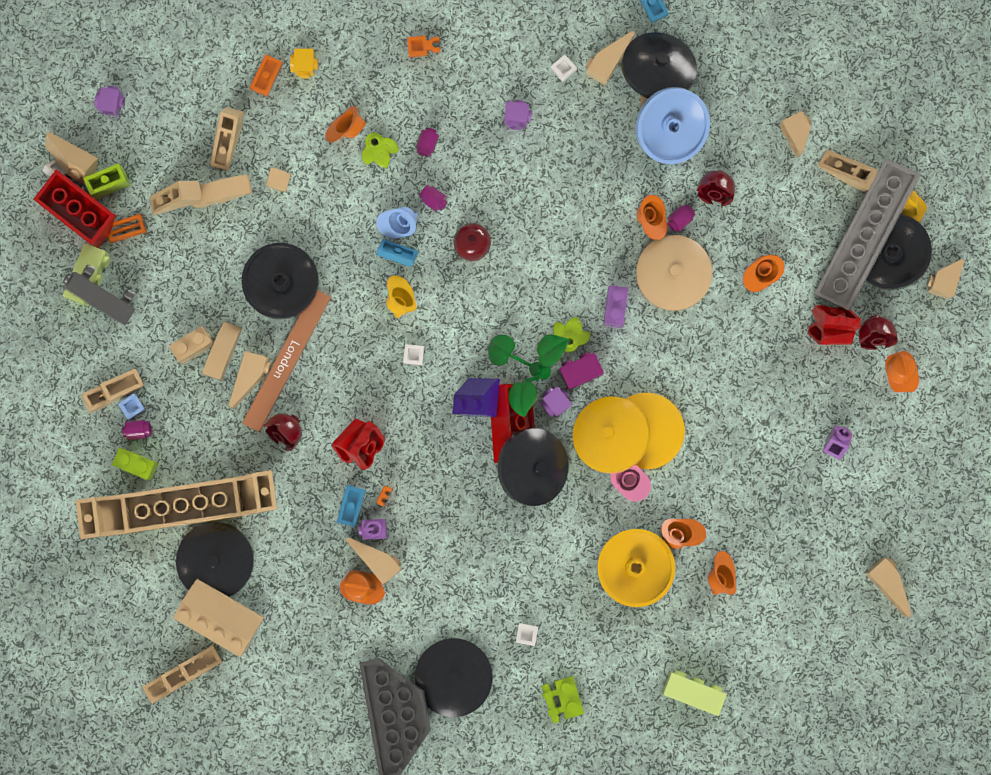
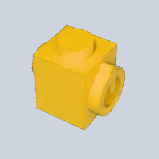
(303, 63)

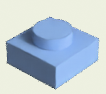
(131, 406)

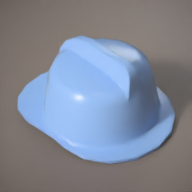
(397, 222)

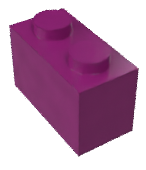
(581, 370)

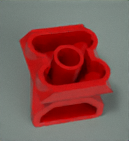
(833, 325)
(359, 443)

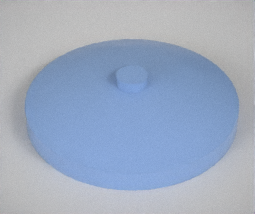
(672, 125)

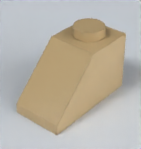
(796, 131)
(945, 280)

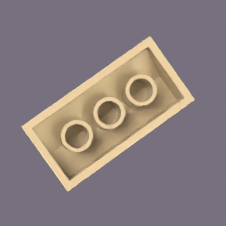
(218, 618)

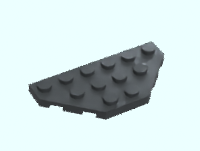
(395, 715)

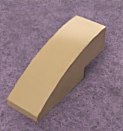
(224, 190)
(222, 351)
(111, 391)

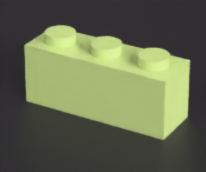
(90, 256)
(694, 692)

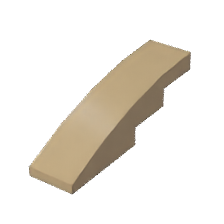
(181, 674)

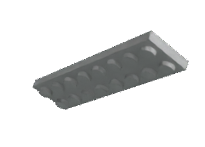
(867, 234)

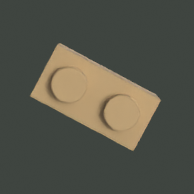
(191, 345)

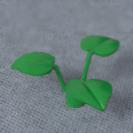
(524, 394)

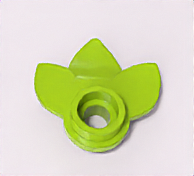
(381, 152)
(573, 332)

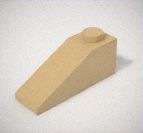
(606, 60)
(226, 137)
(72, 159)
(848, 170)
(176, 196)
(250, 374)
(379, 562)
(889, 583)

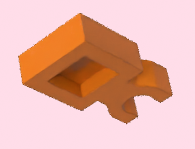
(419, 46)

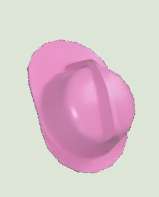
(632, 483)

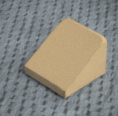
(278, 179)

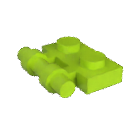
(568, 696)

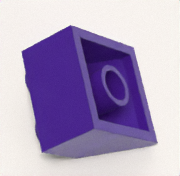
(477, 398)

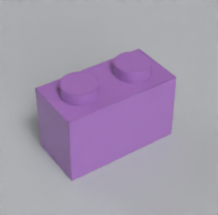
(615, 306)

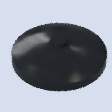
(658, 63)
(903, 256)
(280, 280)
(533, 467)
(215, 556)
(454, 677)

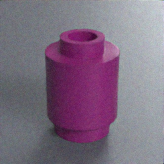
(427, 142)
(433, 198)
(680, 218)
(136, 430)

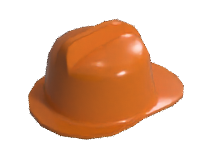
(346, 125)
(652, 217)
(763, 272)
(902, 372)
(682, 533)
(723, 575)
(362, 587)

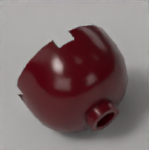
(716, 187)
(472, 242)
(877, 332)
(284, 429)

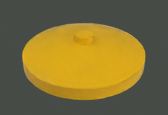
(665, 429)
(611, 435)
(636, 567)

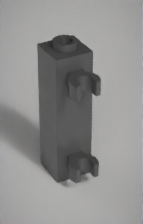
(99, 298)

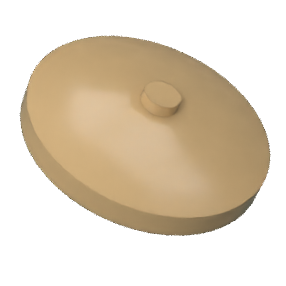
(674, 273)

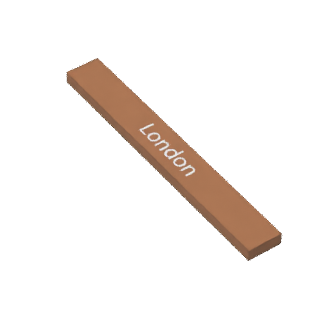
(285, 362)

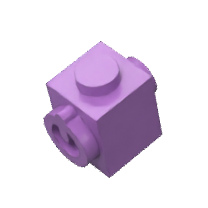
(109, 101)
(517, 115)
(555, 401)
(838, 442)
(373, 529)

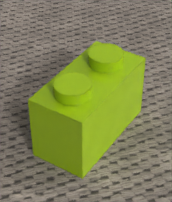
(106, 181)
(135, 464)

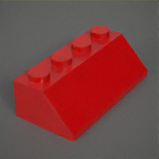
(76, 209)
(507, 421)

